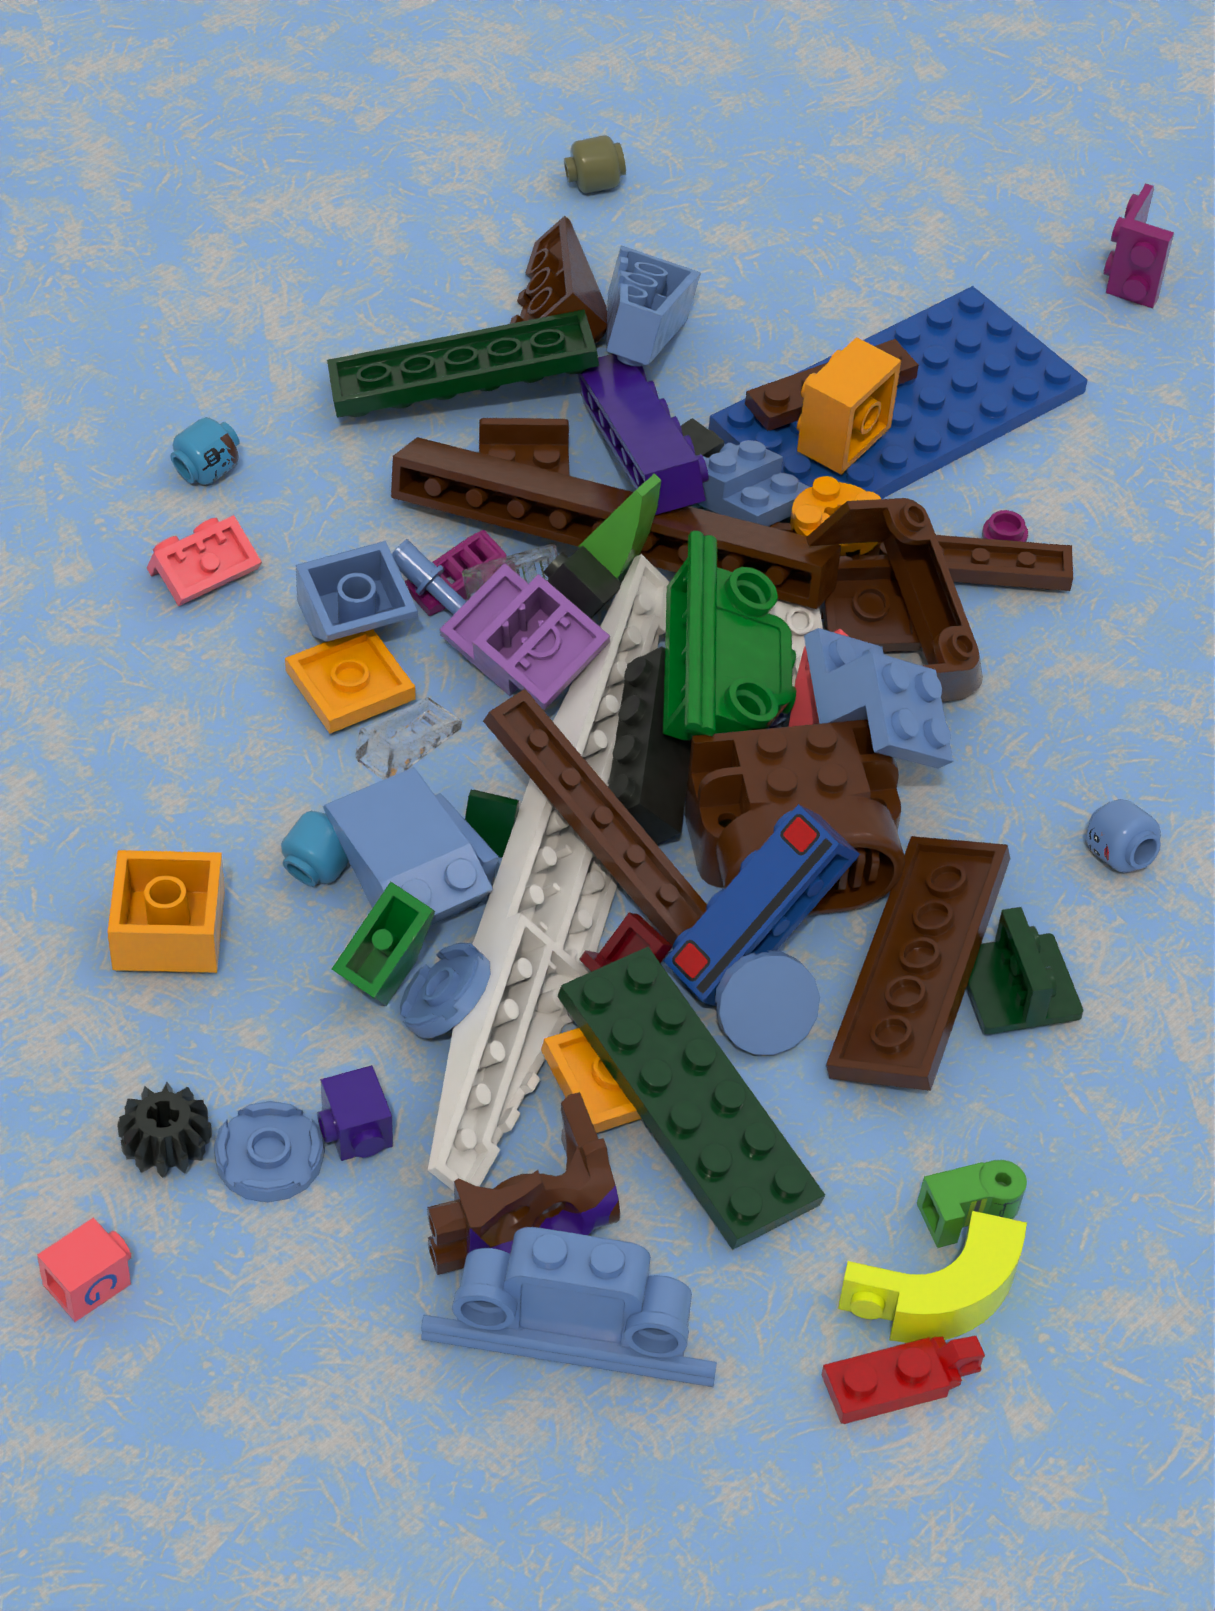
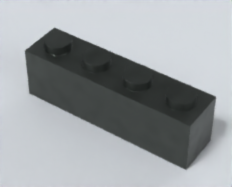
(647, 765)

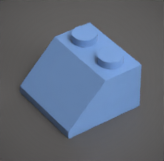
(353, 592)

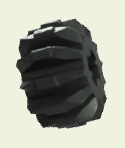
(164, 1129)

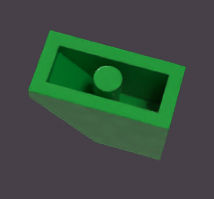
(386, 944)

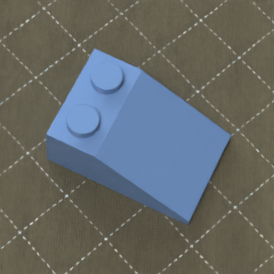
(408, 838)

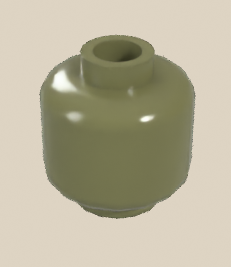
(595, 164)

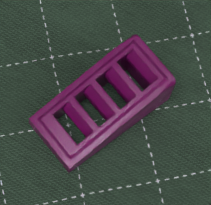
(469, 553)

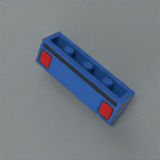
(763, 901)

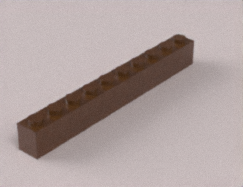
(572, 508)

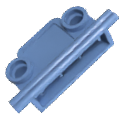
(573, 1305)

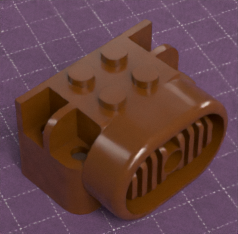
(754, 777)

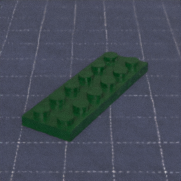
(462, 363)
(691, 1097)

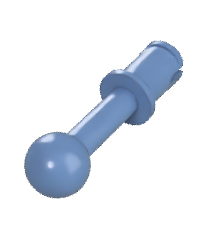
(426, 576)

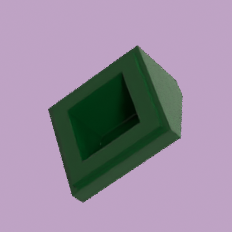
(492, 818)

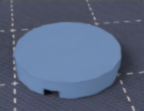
(446, 992)
(767, 1002)
(269, 1152)

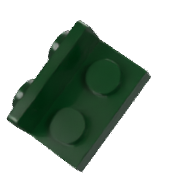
(1021, 979)

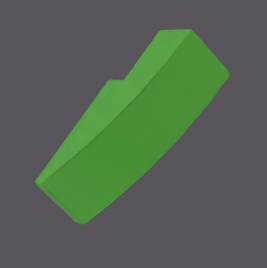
(625, 530)

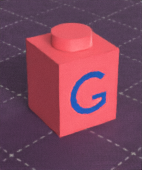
(85, 1268)

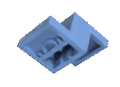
(896, 697)

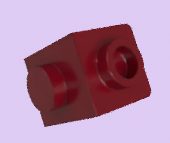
(629, 937)

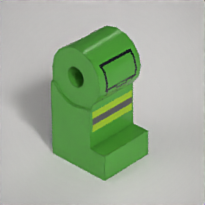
(952, 1195)

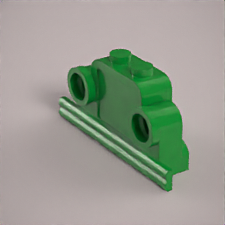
(723, 648)

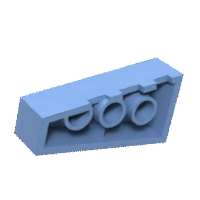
(646, 305)

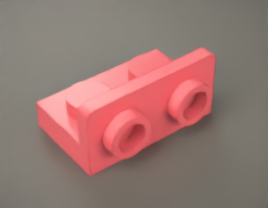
(204, 560)

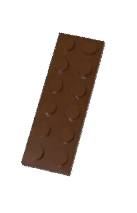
(919, 964)

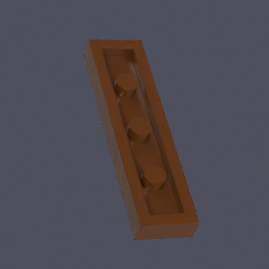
(781, 400)

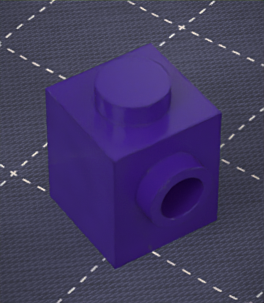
(355, 1114)

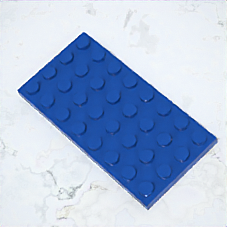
(972, 385)

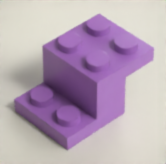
(525, 635)

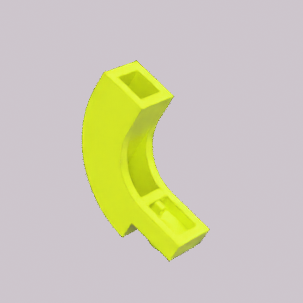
(945, 1300)

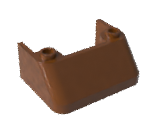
(922, 580)

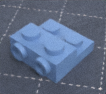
(749, 484)

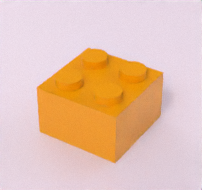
(848, 405)
(166, 911)

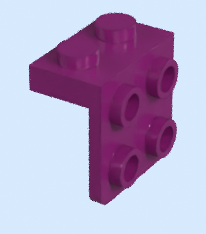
(1140, 253)

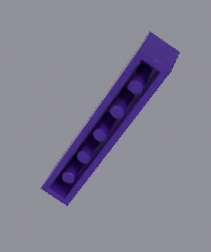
(643, 432)

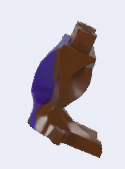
(570, 1202)

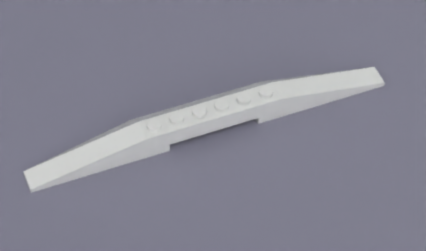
(541, 911)

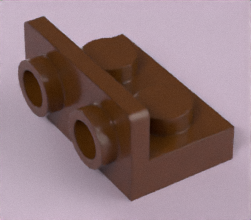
(527, 441)

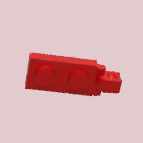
(900, 1376)

